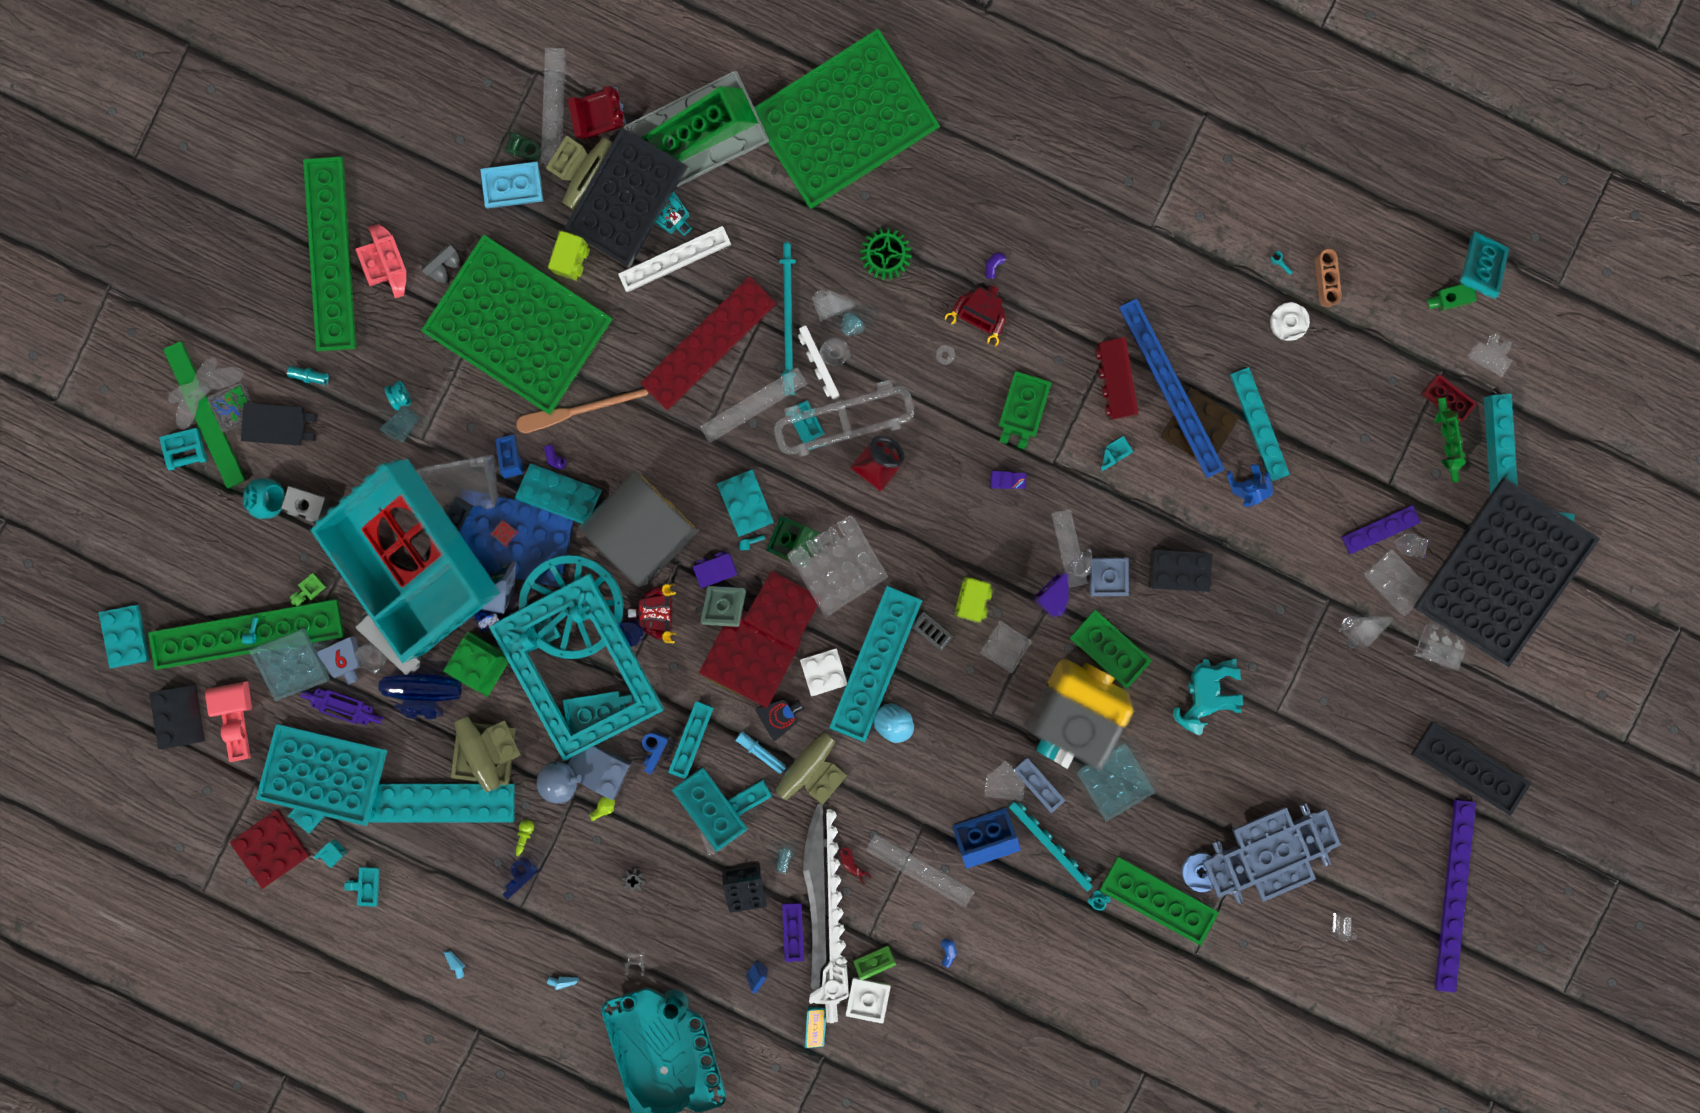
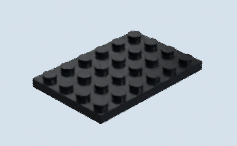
(626, 197)

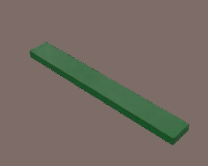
(205, 418)

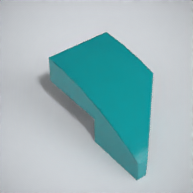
(1115, 452)

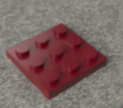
(782, 609)
(270, 848)

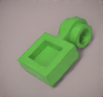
(311, 587)

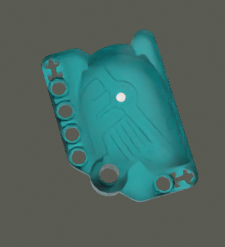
(660, 1053)

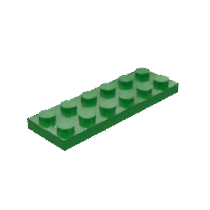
(1158, 900)

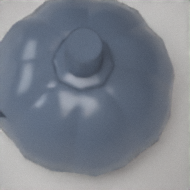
(557, 782)

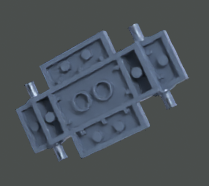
(1272, 854)

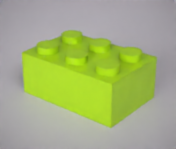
(973, 599)

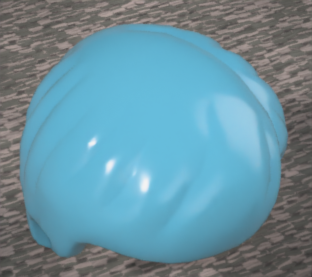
(894, 723)

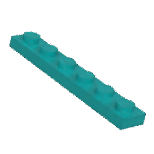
(1259, 424)
(1057, 850)

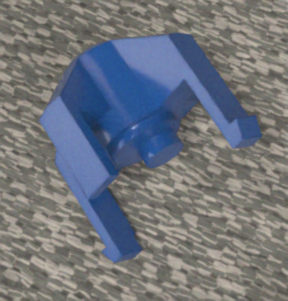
(1252, 490)

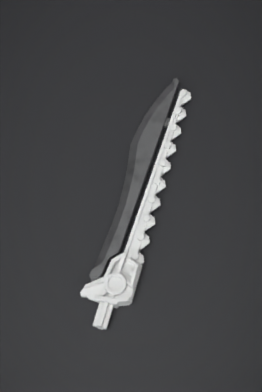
(835, 977)

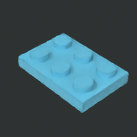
(511, 185)

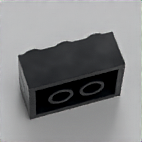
(1180, 570)

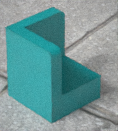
(331, 853)

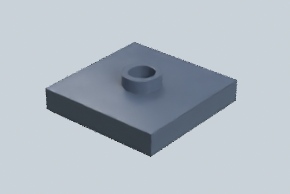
(1109, 577)

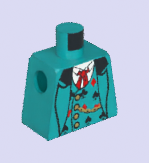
(674, 217)

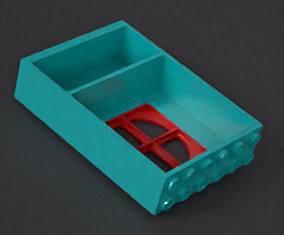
(407, 606)

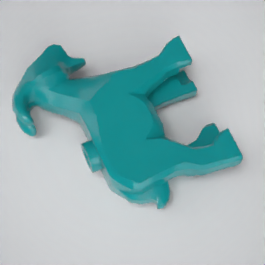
(1207, 695)

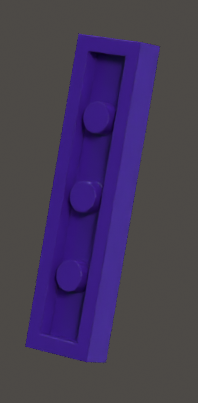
(1380, 529)

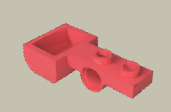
(230, 703)

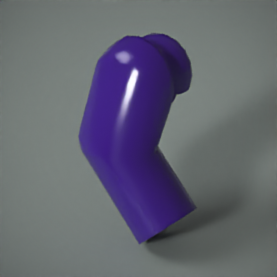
(991, 264)
(553, 459)

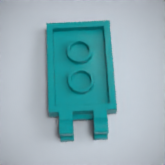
(587, 710)

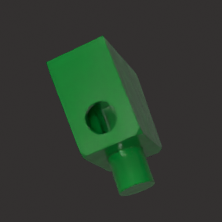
(1459, 295)

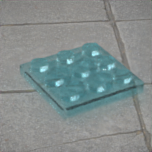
(289, 664)
(1117, 784)

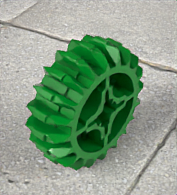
(877, 253)

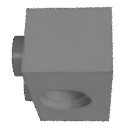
(294, 500)

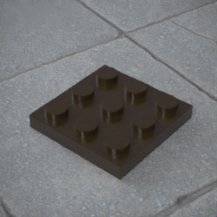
(1214, 418)

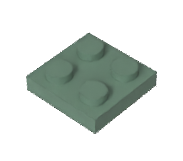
(723, 606)

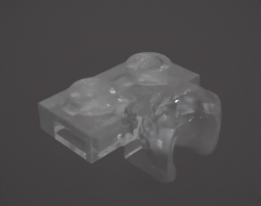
(1491, 355)

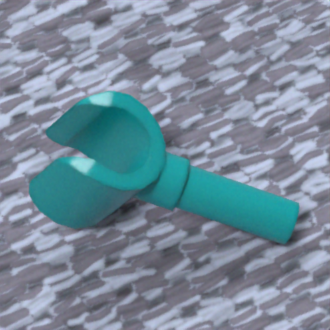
(1280, 262)
(745, 544)
(250, 637)

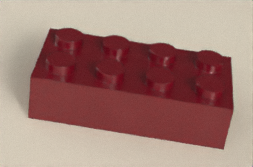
(1455, 398)

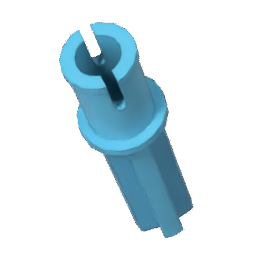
(760, 752)

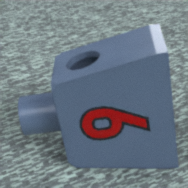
(341, 659)

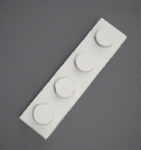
(821, 370)

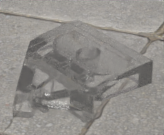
(1005, 783)

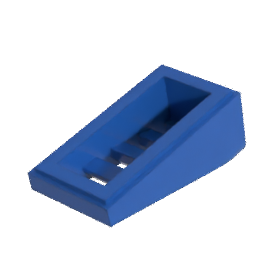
(756, 976)

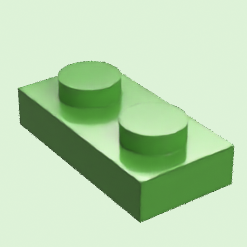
(874, 963)

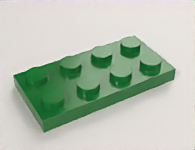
(1110, 649)

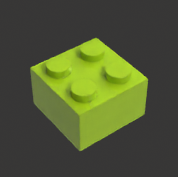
(569, 256)

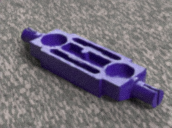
(323, 699)

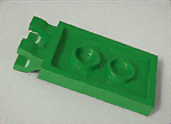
(1023, 408)

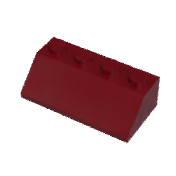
(1117, 379)

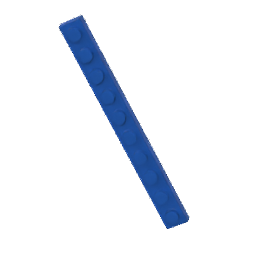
(1171, 388)

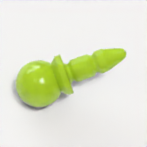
(526, 827)

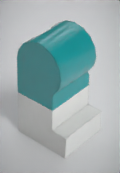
(1054, 753)

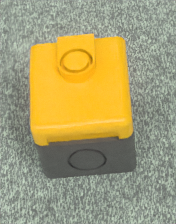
(1081, 712)

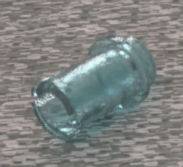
(784, 859)

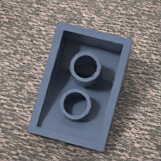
(600, 770)

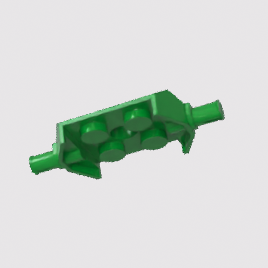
(1453, 439)

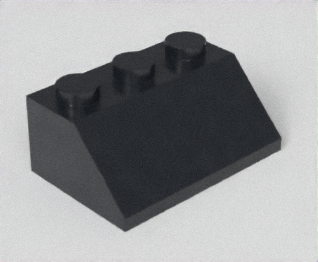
(177, 717)

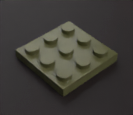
(461, 768)

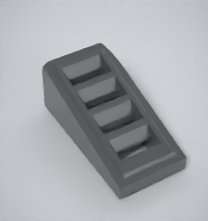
(944, 642)

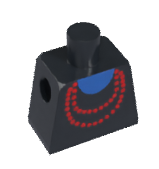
(779, 716)

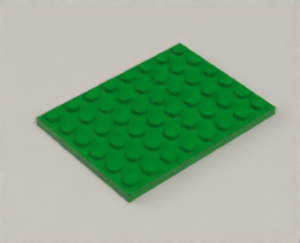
(845, 119)
(517, 324)

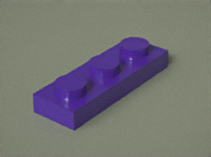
(793, 931)

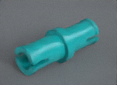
(308, 375)

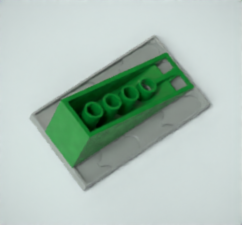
(704, 126)

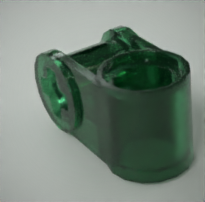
(520, 146)

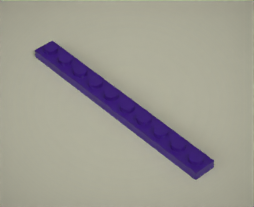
(1455, 895)

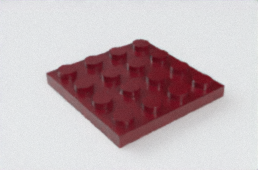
(748, 662)

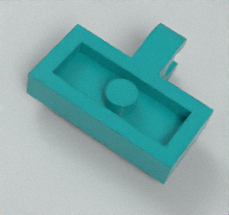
(366, 886)

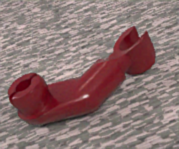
(848, 863)

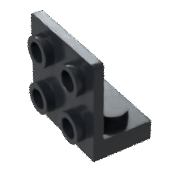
(743, 888)

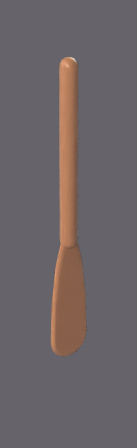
(540, 420)

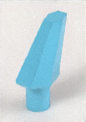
(455, 964)
(562, 982)

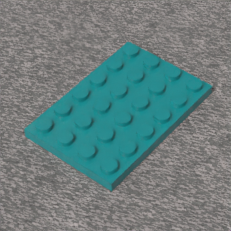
(321, 774)

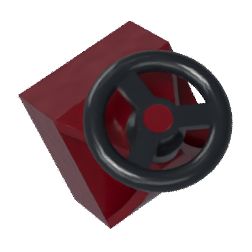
(878, 462)

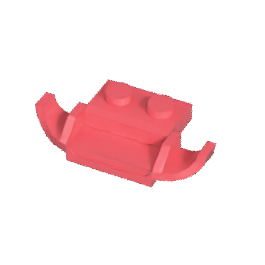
(383, 261)

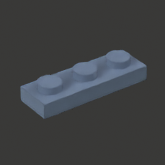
(1039, 785)

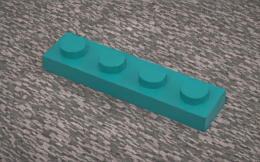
(691, 740)

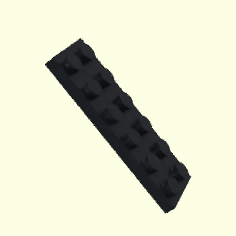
(1471, 768)

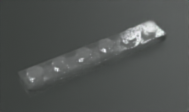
(552, 102)
(754, 405)
(920, 870)

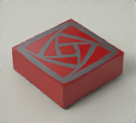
(504, 532)

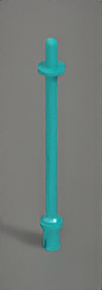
(787, 262)

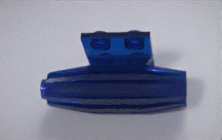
(420, 693)

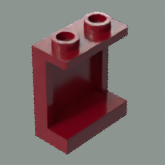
(596, 113)

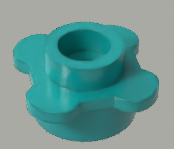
(1095, 903)

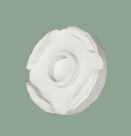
(1289, 321)

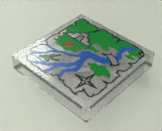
(229, 406)

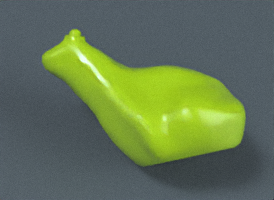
(604, 807)

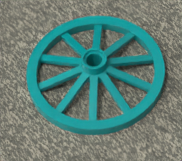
(580, 561)

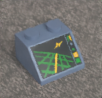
(505, 582)

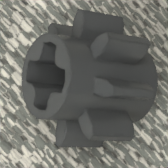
(638, 876)

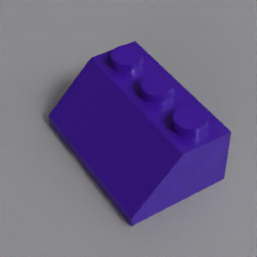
(1054, 595)

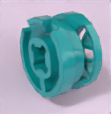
(398, 395)

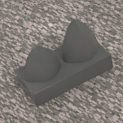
(435, 268)

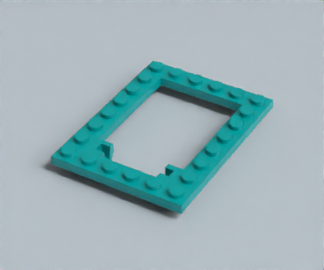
(514, 641)

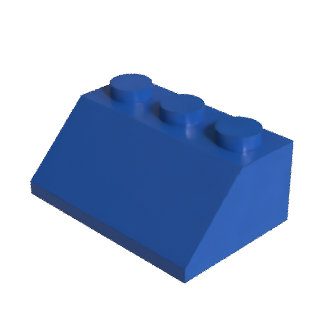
(986, 838)

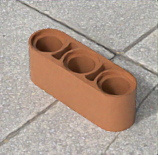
(1333, 270)

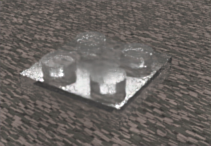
(1005, 646)

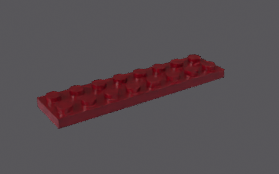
(708, 343)

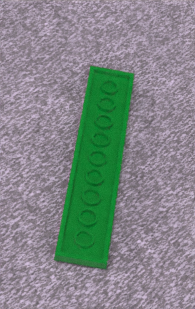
(329, 254)
(224, 637)

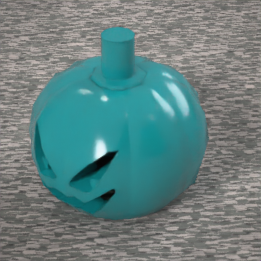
(263, 498)

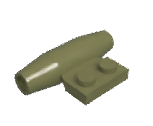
(577, 166)
(486, 750)
(813, 771)

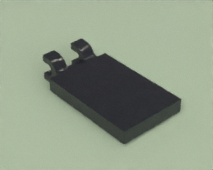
(275, 424)

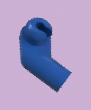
(950, 950)

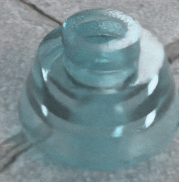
(851, 325)

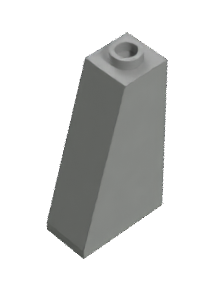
(372, 633)

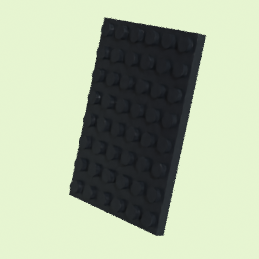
(1506, 572)

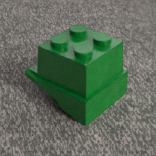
(477, 663)

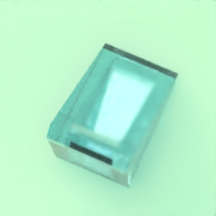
(400, 425)

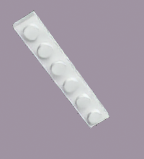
(674, 259)

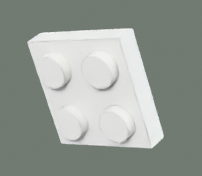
(823, 672)
(868, 1000)

